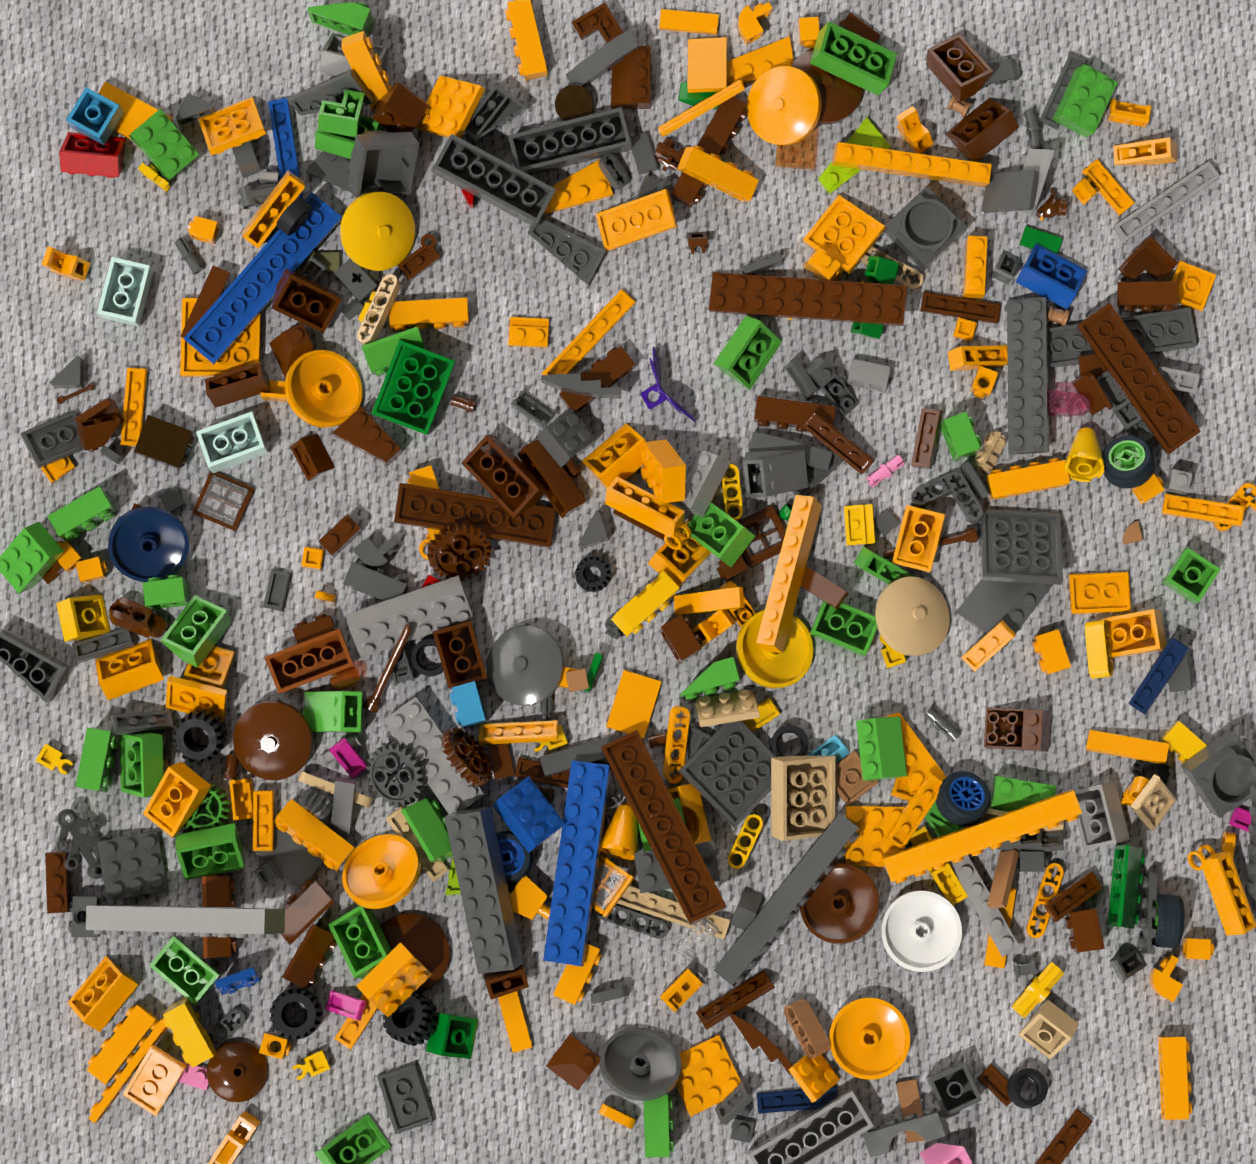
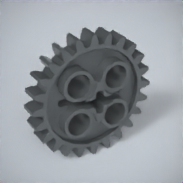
(383, 762)

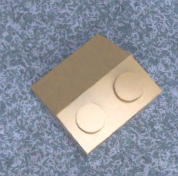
(1049, 1029)

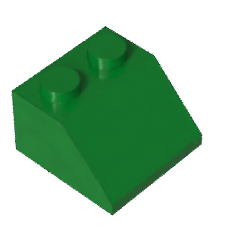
(453, 1036)

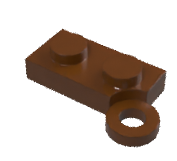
(420, 259)

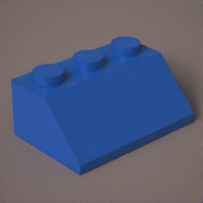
(1051, 276)

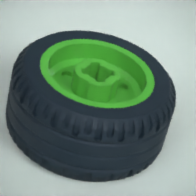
(1128, 462)
(1169, 921)

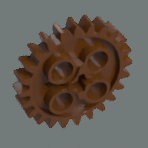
(459, 551)
(458, 747)

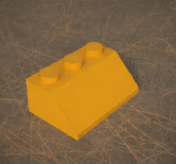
(616, 456)
(129, 670)
(102, 994)

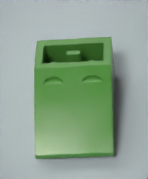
(718, 675)
(334, 711)

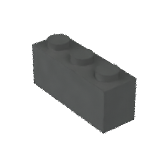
(374, 582)

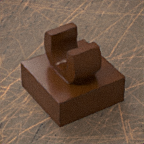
(697, 239)

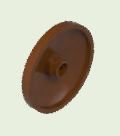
(837, 95)
(272, 740)
(842, 906)
(424, 940)

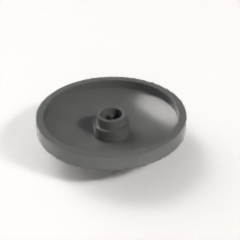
(525, 665)
(640, 1064)

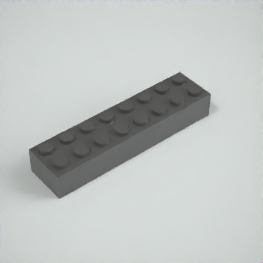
(484, 890)

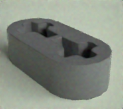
(613, 171)
(610, 994)

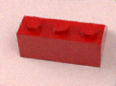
(86, 156)

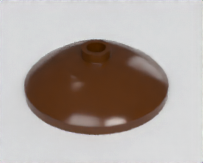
(222, 1066)

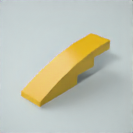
(943, 877)

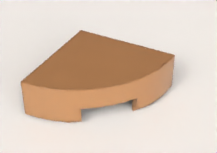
(1132, 534)

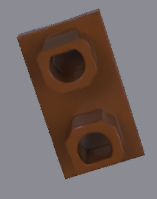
(667, 155)

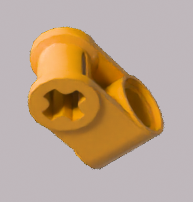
(1133, 790)

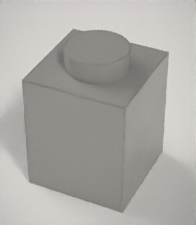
(1178, 482)

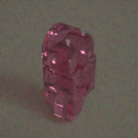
(1075, 404)

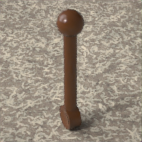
(61, 400)

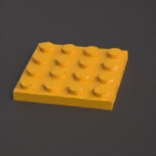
(241, 353)

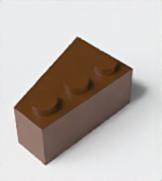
(368, 437)

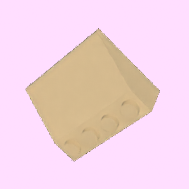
(802, 796)

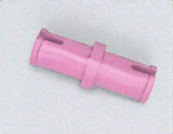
(885, 471)

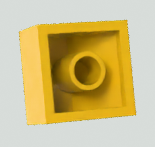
(82, 617)

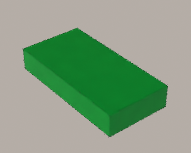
(1032, 236)
(593, 670)

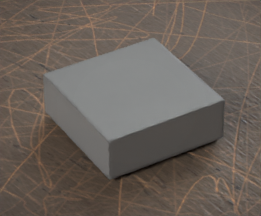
(269, 177)

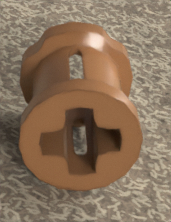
(962, 107)
(1058, 315)

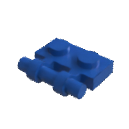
(237, 981)

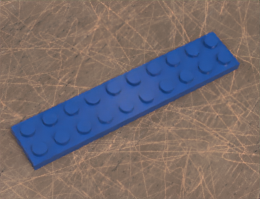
(258, 282)
(577, 863)

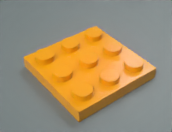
(450, 107)
(232, 126)
(844, 233)
(874, 826)
(706, 1075)

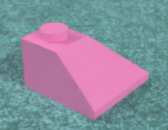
(945, 1154)

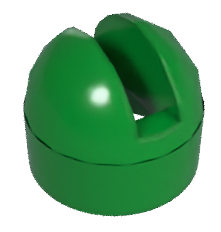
(785, 512)

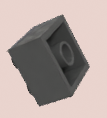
(566, 438)
(954, 1088)

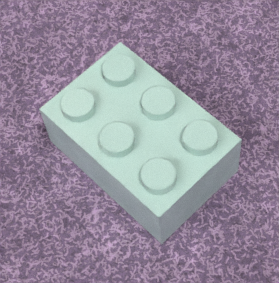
(125, 291)
(232, 442)

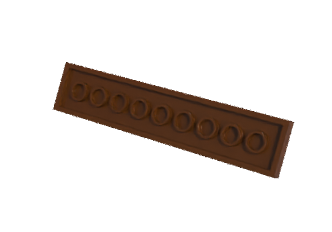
(808, 299)
(663, 827)

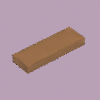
(1003, 879)
(909, 1104)

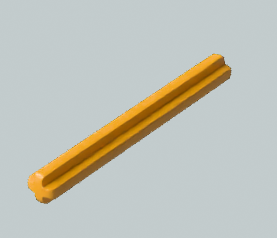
(701, 108)

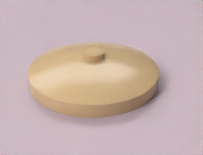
(912, 616)

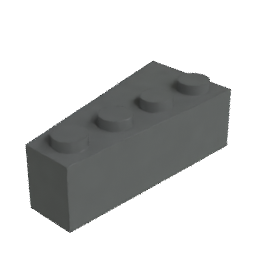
(33, 666)

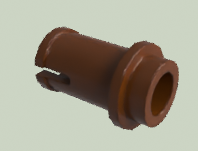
(463, 403)
(573, 469)
(657, 739)
(231, 767)

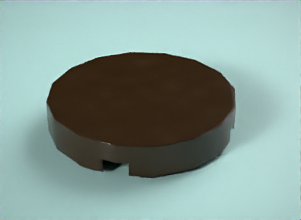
(573, 102)

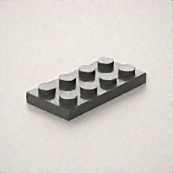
(652, 877)

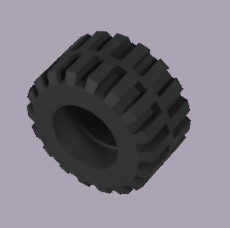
(189, 747)
(278, 1014)
(422, 1025)

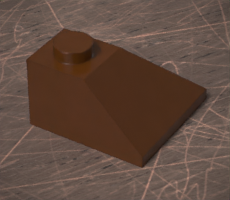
(290, 346)
(573, 1062)

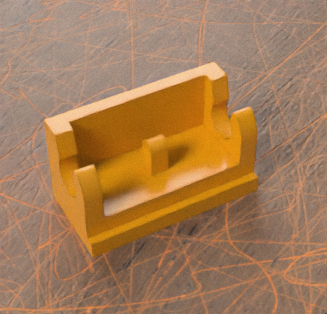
(1129, 113)
(242, 799)
(681, 990)

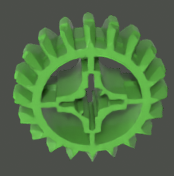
(216, 818)

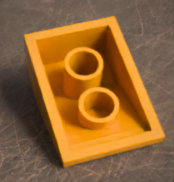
(919, 538)
(679, 563)
(1136, 633)
(176, 798)

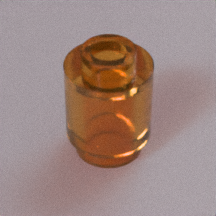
(345, 678)

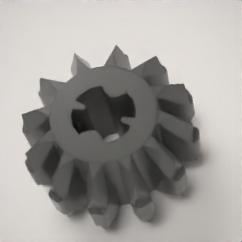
(315, 803)

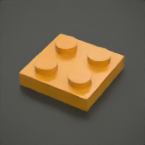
(1193, 285)
(814, 1076)

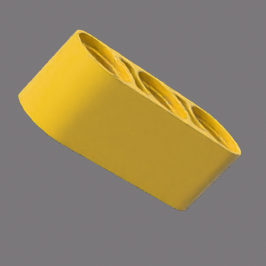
(733, 483)
(1099, 649)
(745, 831)

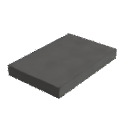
(1010, 191)
(53, 440)
(405, 1098)

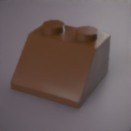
(399, 109)
(681, 639)
(1084, 930)

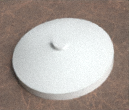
(921, 931)

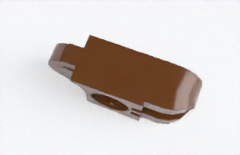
(150, 626)

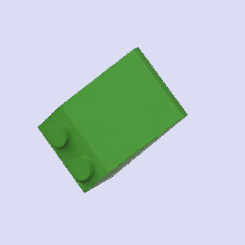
(343, 17)
(720, 534)
(355, 1145)

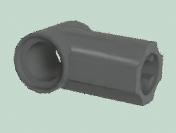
(255, 195)

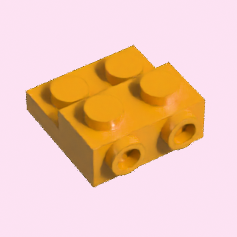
(213, 669)

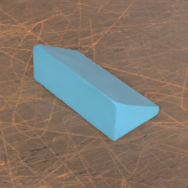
(831, 747)

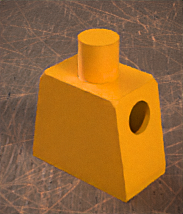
(823, 266)
(529, 899)

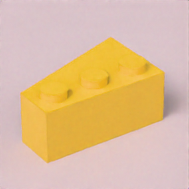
(645, 605)
(189, 1032)

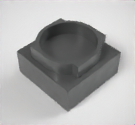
(383, 163)
(925, 229)
(1222, 773)

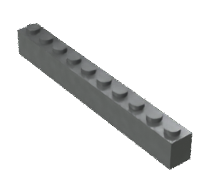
(787, 900)

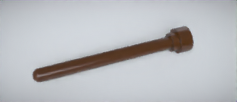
(968, 536)
(373, 702)

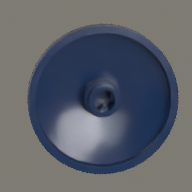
(148, 544)

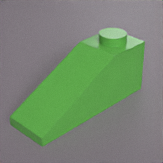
(879, 566)

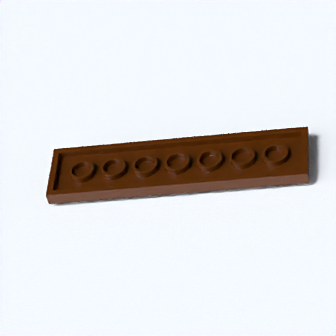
(1138, 378)
(438, 508)

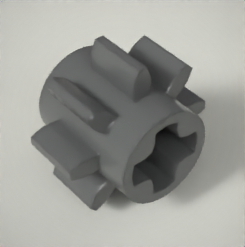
(612, 629)

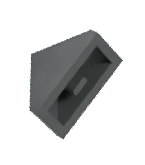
(192, 109)
(1006, 267)
(71, 376)
(594, 533)
(746, 909)
(1128, 964)

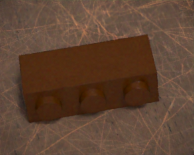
(1148, 296)
(237, 385)
(57, 882)

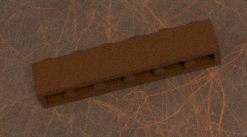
(713, 141)

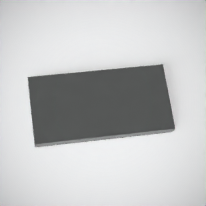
(289, 857)

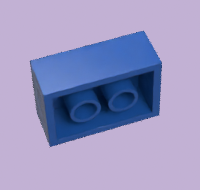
(528, 814)

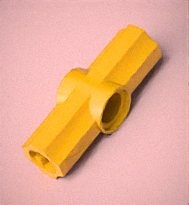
(1037, 990)

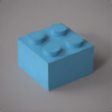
(95, 116)
(468, 704)

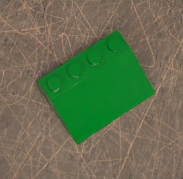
(413, 387)
(1124, 886)

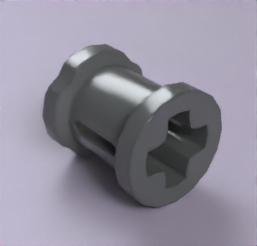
(1024, 967)

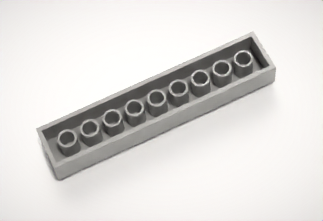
(185, 921)

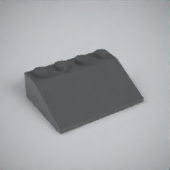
(999, 601)

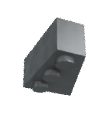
(492, 113)

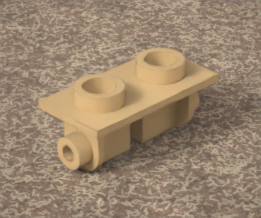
(993, 443)

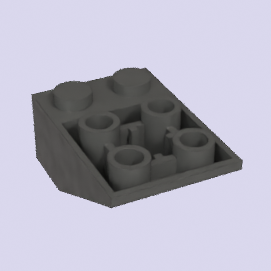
(774, 472)

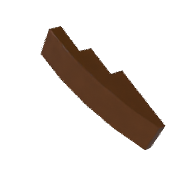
(756, 1038)

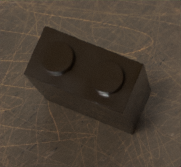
(164, 442)

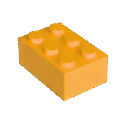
(663, 471)
(394, 980)

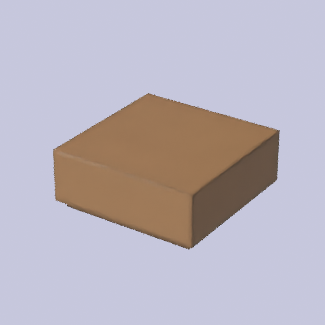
(577, 680)

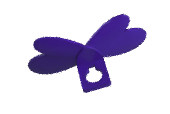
(655, 366)

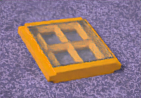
(609, 886)

